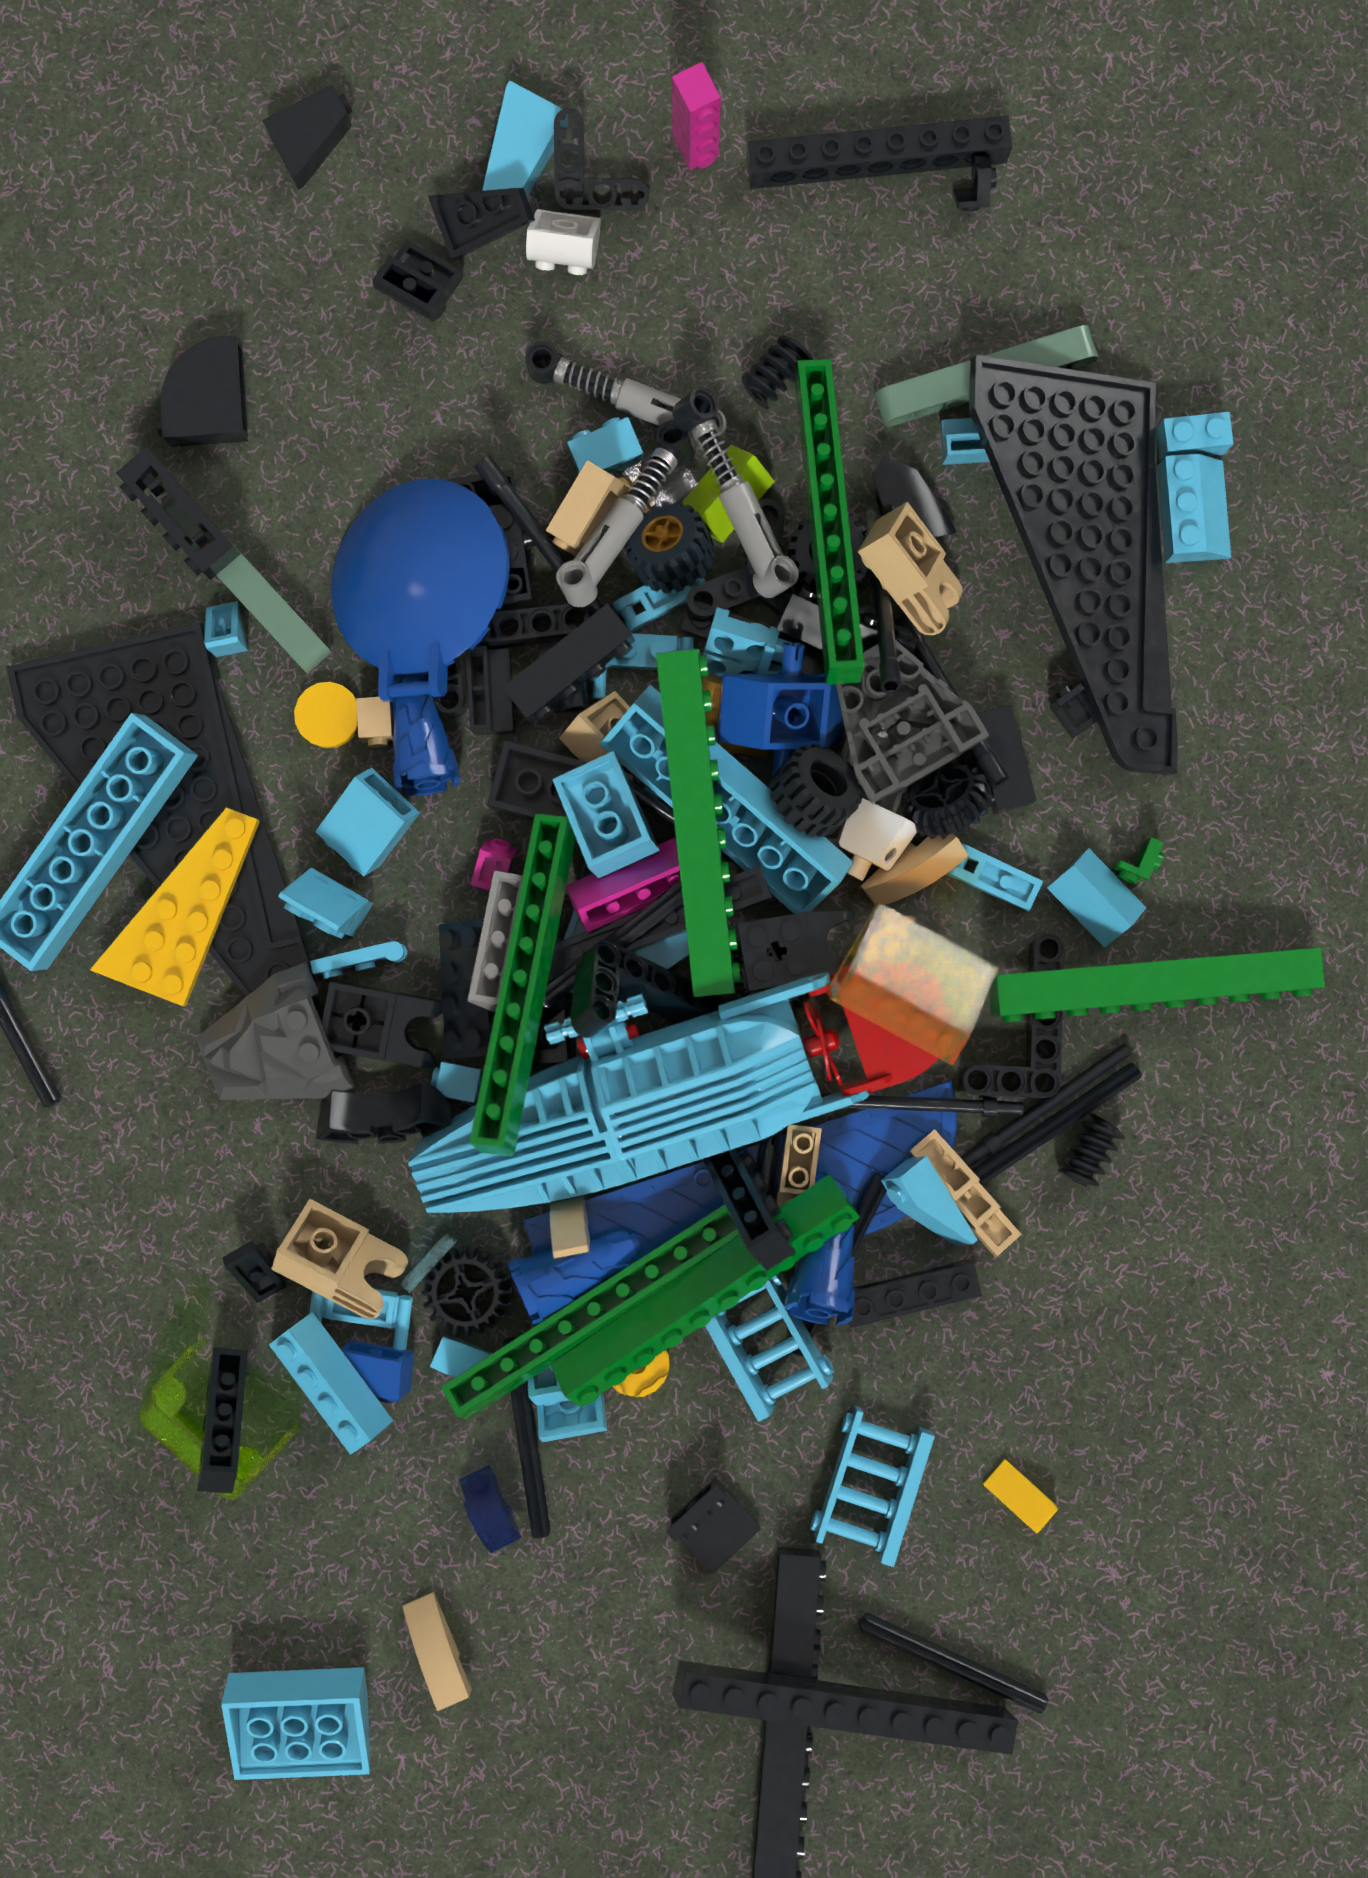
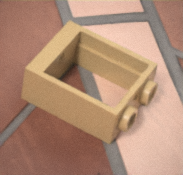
(584, 507)

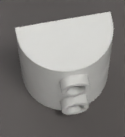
(563, 241)

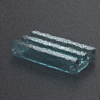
(429, 1261)

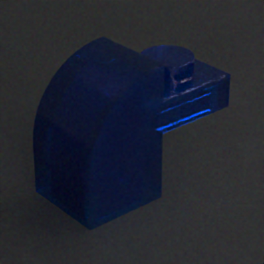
(488, 1510)

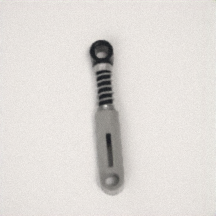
(627, 395)
(772, 569)
(581, 575)

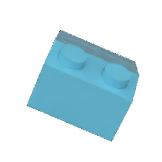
(605, 815)

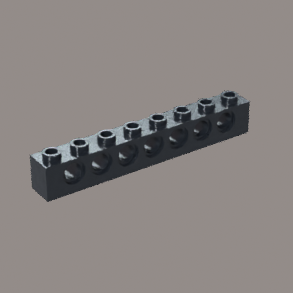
(877, 152)

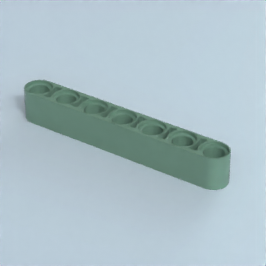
(951, 384)
(260, 599)

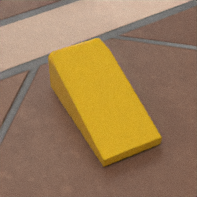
(1020, 1496)

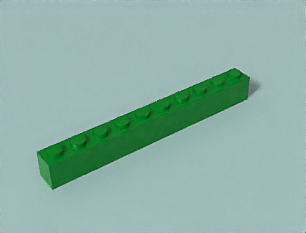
(829, 523)
(696, 821)
(1156, 982)
(523, 986)
(697, 1297)
(586, 1316)

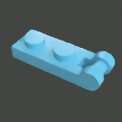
(653, 602)
(998, 879)
(361, 959)

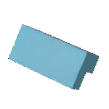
(961, 442)
(1097, 898)

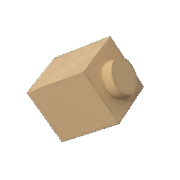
(375, 721)

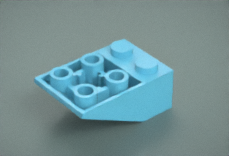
(330, 903)

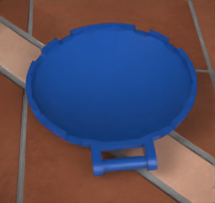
(419, 582)

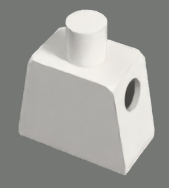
(875, 838)

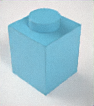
(457, 1081)

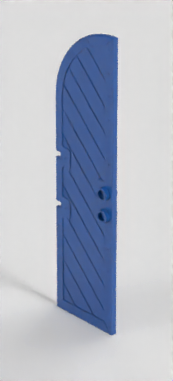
(849, 1150)

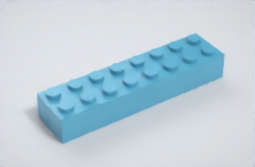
(90, 840)
(795, 865)

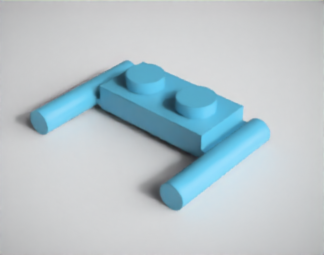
(642, 656)
(395, 1314)

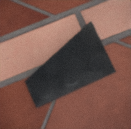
(479, 217)

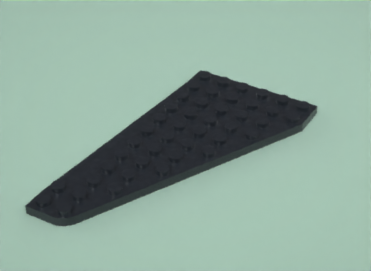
(1085, 500)
(78, 706)

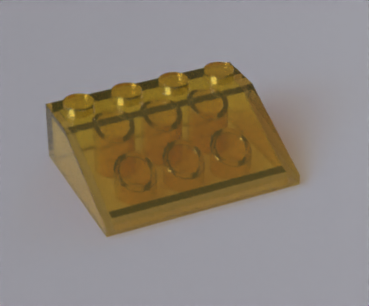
(913, 983)

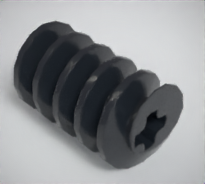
(774, 369)
(1092, 1151)

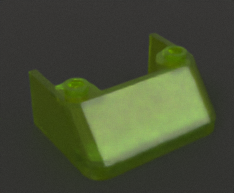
(180, 1435)

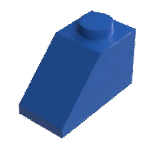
(382, 1368)

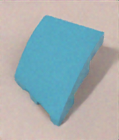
(558, 1415)

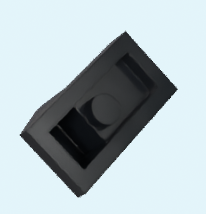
(253, 1270)

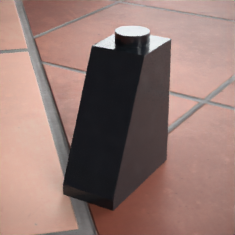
(309, 132)

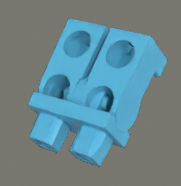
(742, 647)

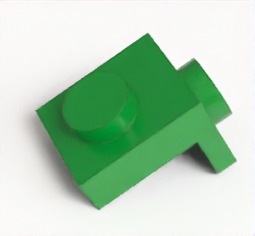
(1148, 860)

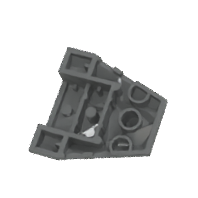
(906, 732)
(274, 1044)

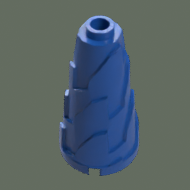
(421, 745)
(824, 1282)
(553, 1283)

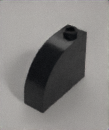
(205, 395)

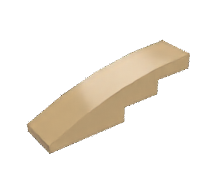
(971, 1198)

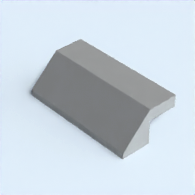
(494, 940)

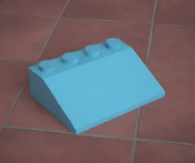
(297, 1723)

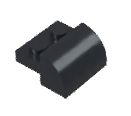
(418, 280)

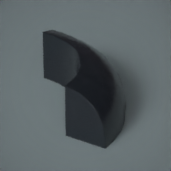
(383, 1115)

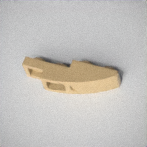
(798, 1162)

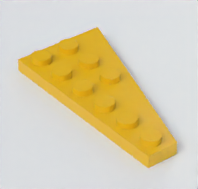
(174, 929)

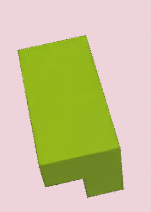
(706, 493)

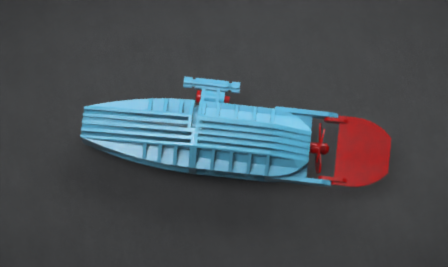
(659, 1100)

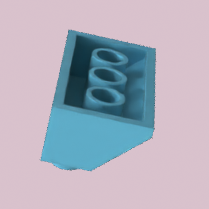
(331, 1383)

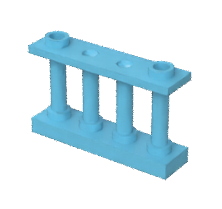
(746, 1367)
(896, 1510)

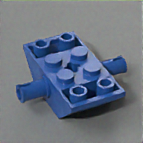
(780, 709)

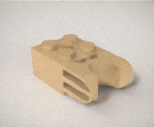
(912, 568)
(334, 1256)

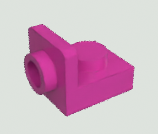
(493, 856)

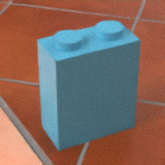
(367, 822)

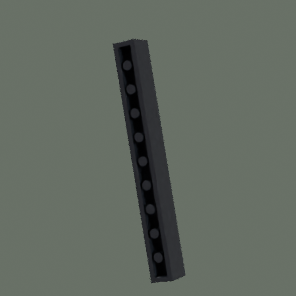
(844, 1707)
(784, 1743)

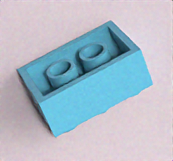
(1193, 508)

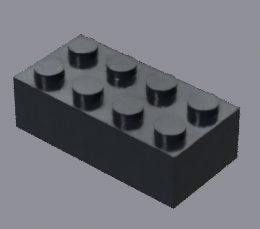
(525, 781)
(465, 1024)

